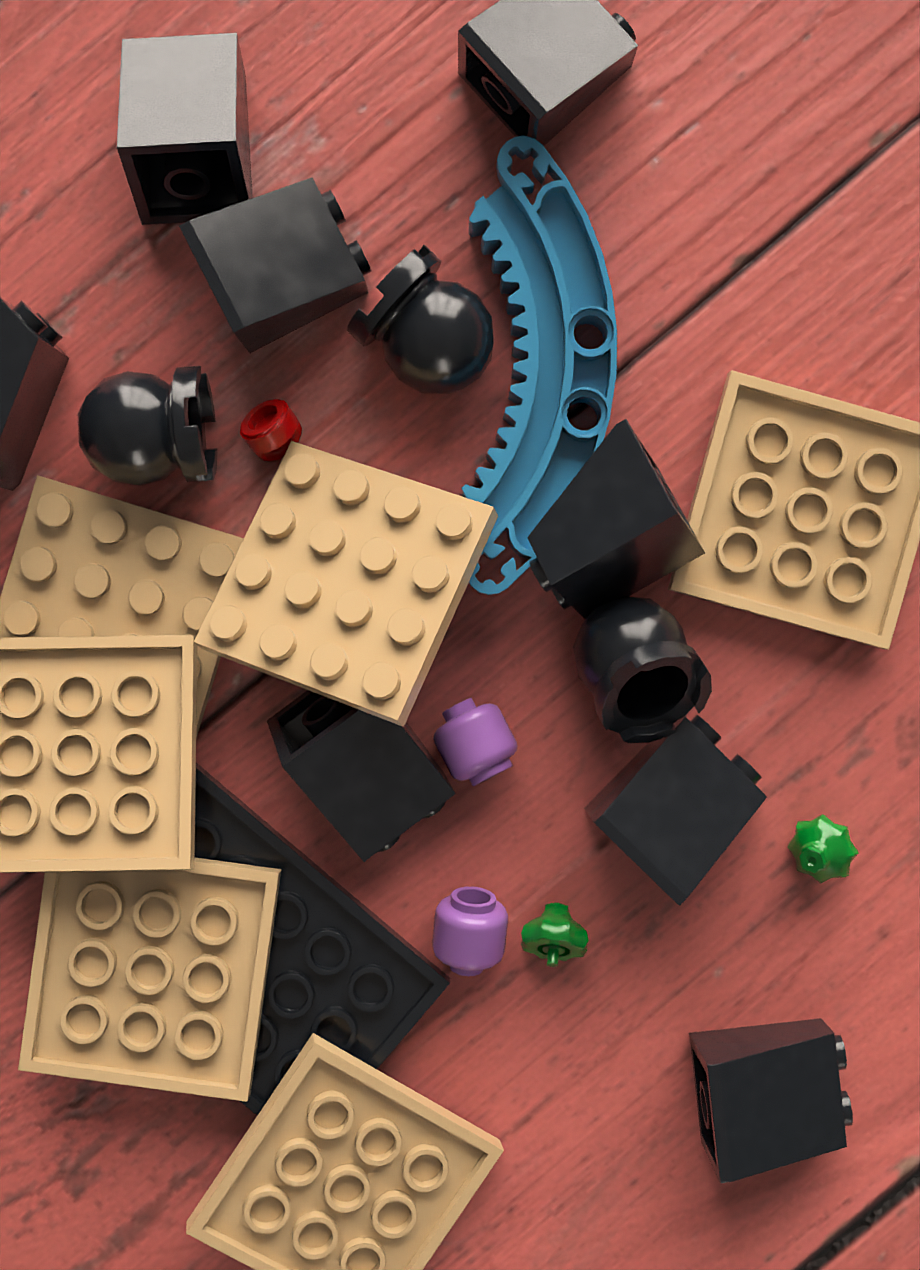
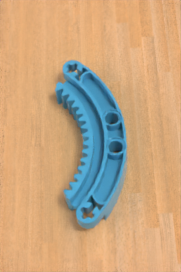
(554, 286)

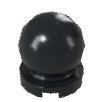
(430, 329)
(145, 429)
(639, 669)

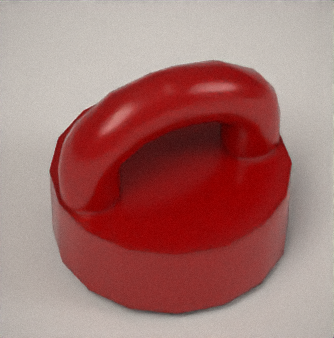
(270, 429)

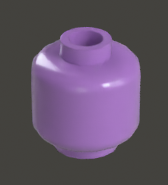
(475, 741)
(470, 930)

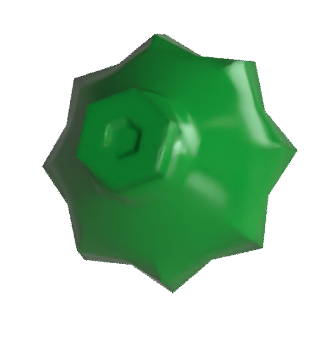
(822, 849)
(554, 935)

